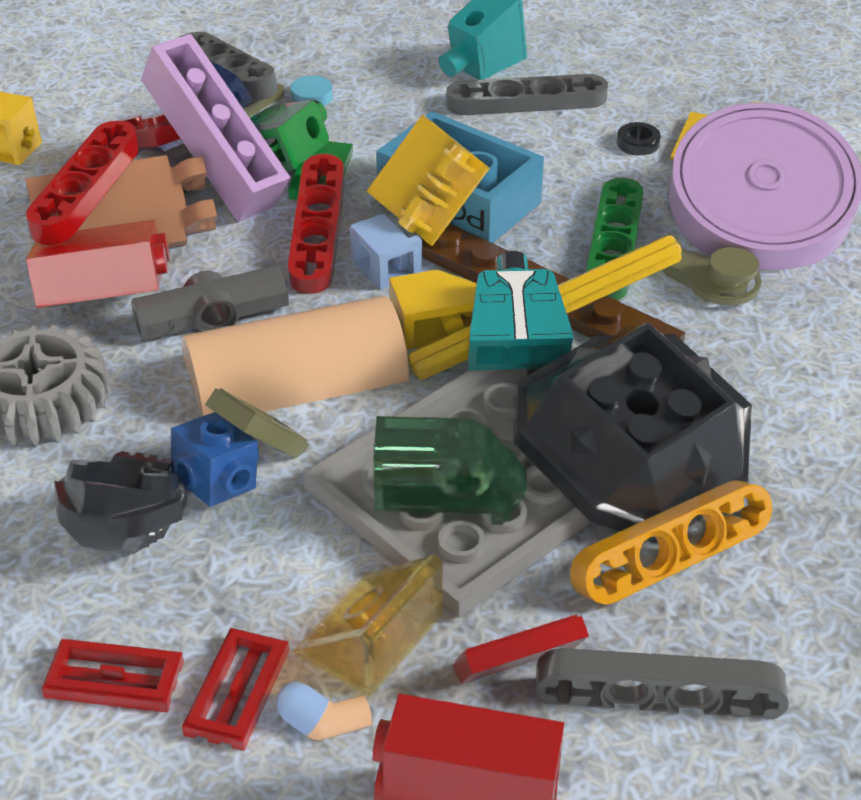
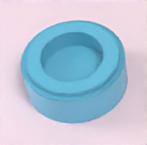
(312, 88)

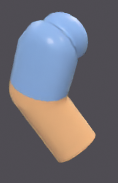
(318, 716)

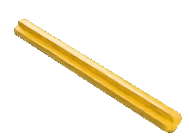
(574, 292)

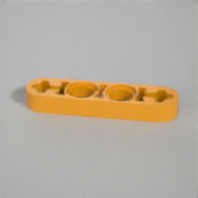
(674, 547)

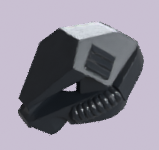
(119, 502)

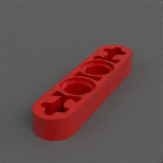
(108, 149)
(312, 223)

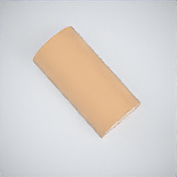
(300, 355)

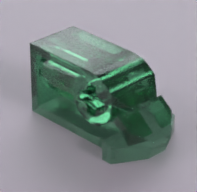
(444, 468)

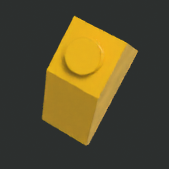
(431, 305)

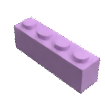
(214, 127)

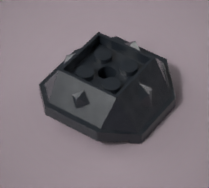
(632, 426)

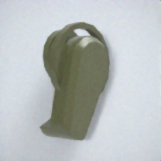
(718, 277)

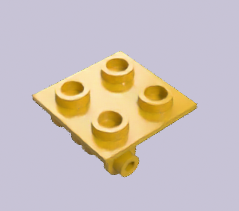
(427, 180)

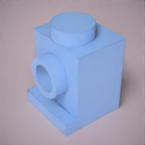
(384, 250)

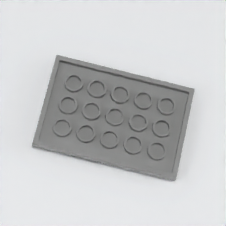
(473, 552)

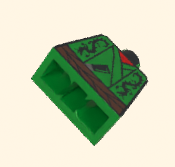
(296, 130)

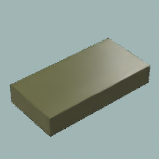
(257, 423)

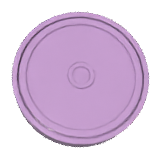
(765, 184)

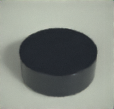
(638, 138)

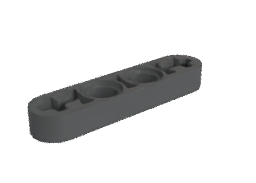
(255, 74)
(526, 94)
(732, 685)

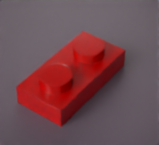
(152, 130)

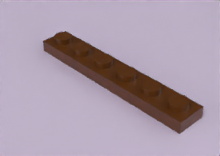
(470, 255)

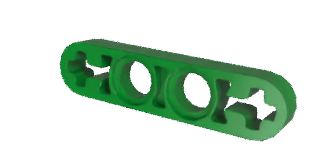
(611, 237)

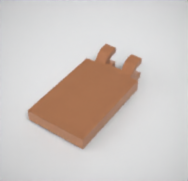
(149, 192)

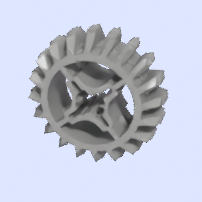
(48, 383)

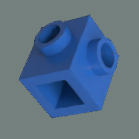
(214, 458)

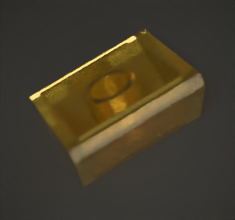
(377, 624)

